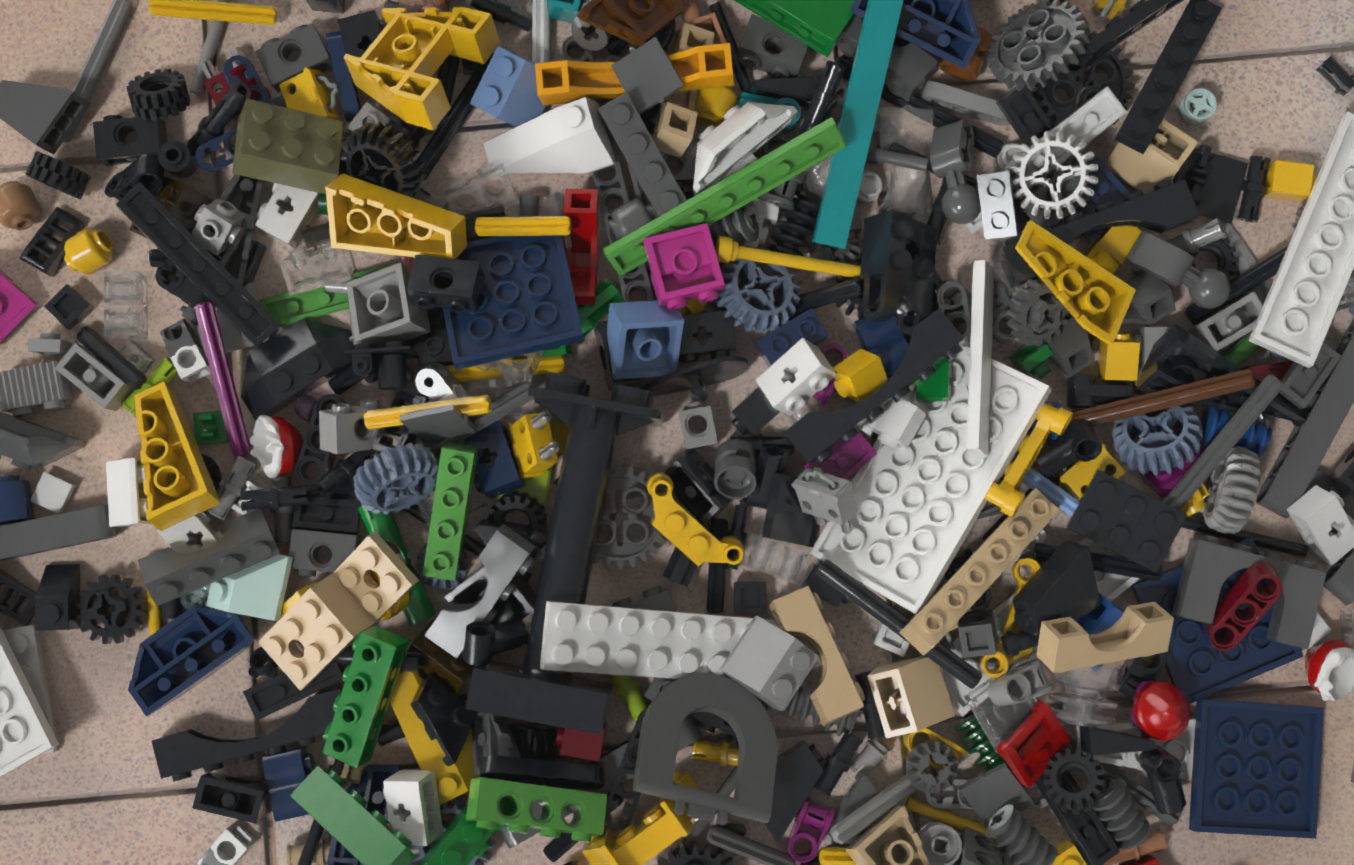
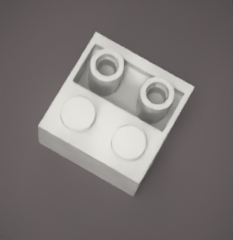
(126, 493)

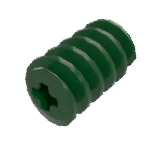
(980, 742)

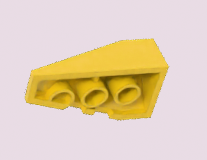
(1083, 287)
(451, 779)

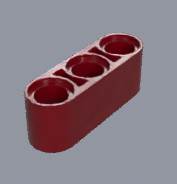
(1244, 591)

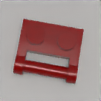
(1032, 758)

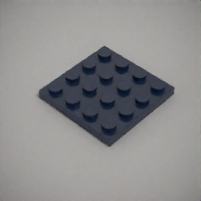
(523, 301)
(1193, 661)
(1256, 768)

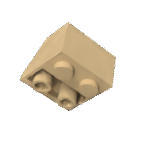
(1158, 164)
(910, 695)

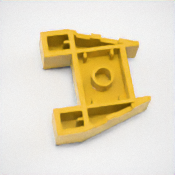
(411, 49)
(646, 840)

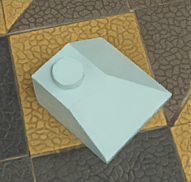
(254, 590)

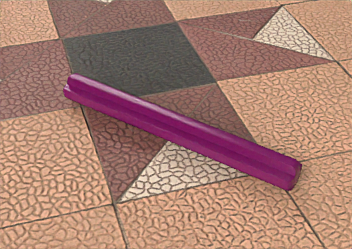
(222, 378)

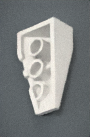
(556, 142)

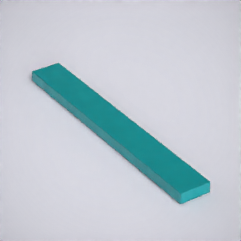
(857, 122)

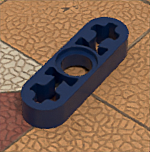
(347, 90)

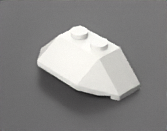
(736, 139)

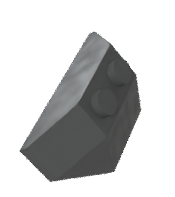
(32, 443)

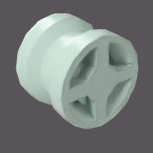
(1202, 101)

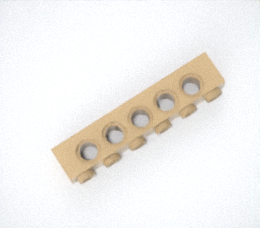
(978, 572)

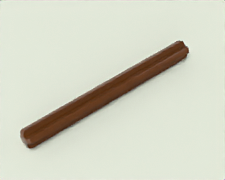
(1166, 398)

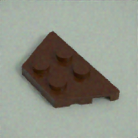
(631, 19)

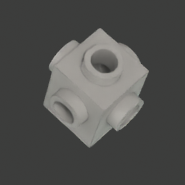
(218, 225)

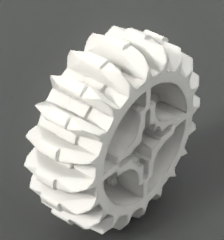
(1068, 173)

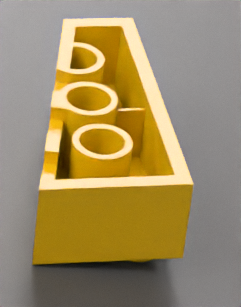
(390, 223)
(173, 465)

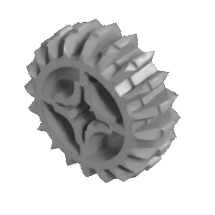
(1232, 491)

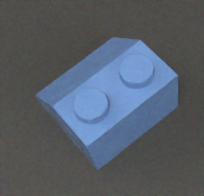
(509, 88)
(643, 339)

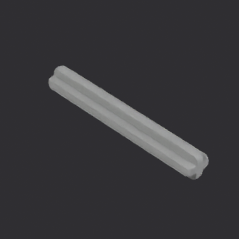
(874, 809)

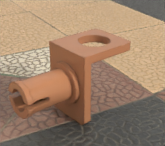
(692, 15)

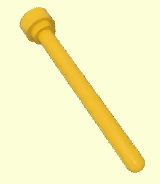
(728, 250)

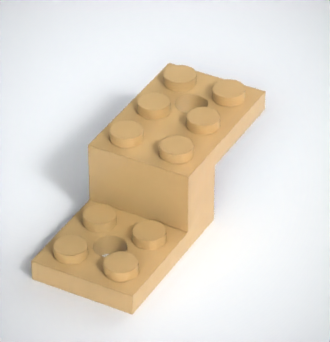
(338, 610)

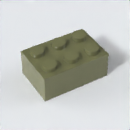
(287, 146)

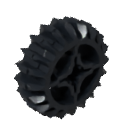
(383, 159)

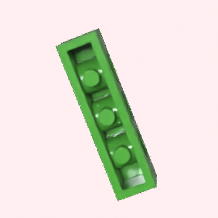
(450, 510)
(587, 808)

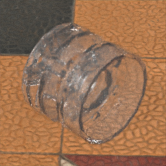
(1084, 695)

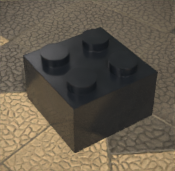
(473, 588)

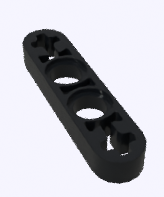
(626, 767)
(542, 772)

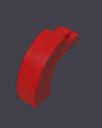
(582, 257)

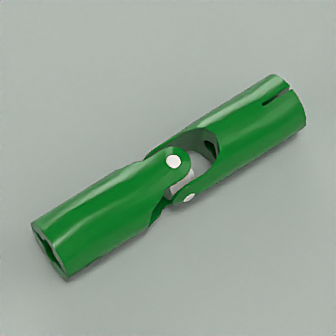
(419, 603)

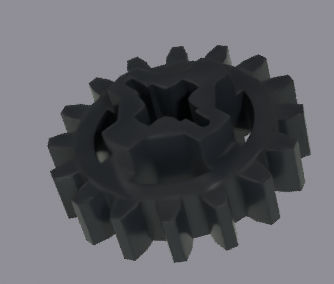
(107, 597)

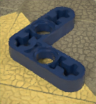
(213, 145)

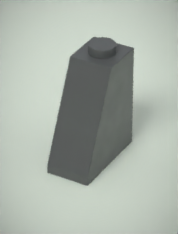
(40, 112)

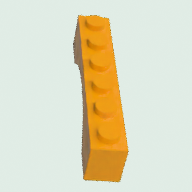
(571, 80)

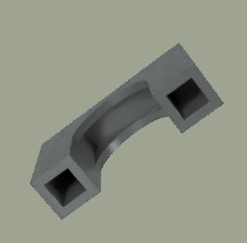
(1210, 564)

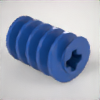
(1254, 439)

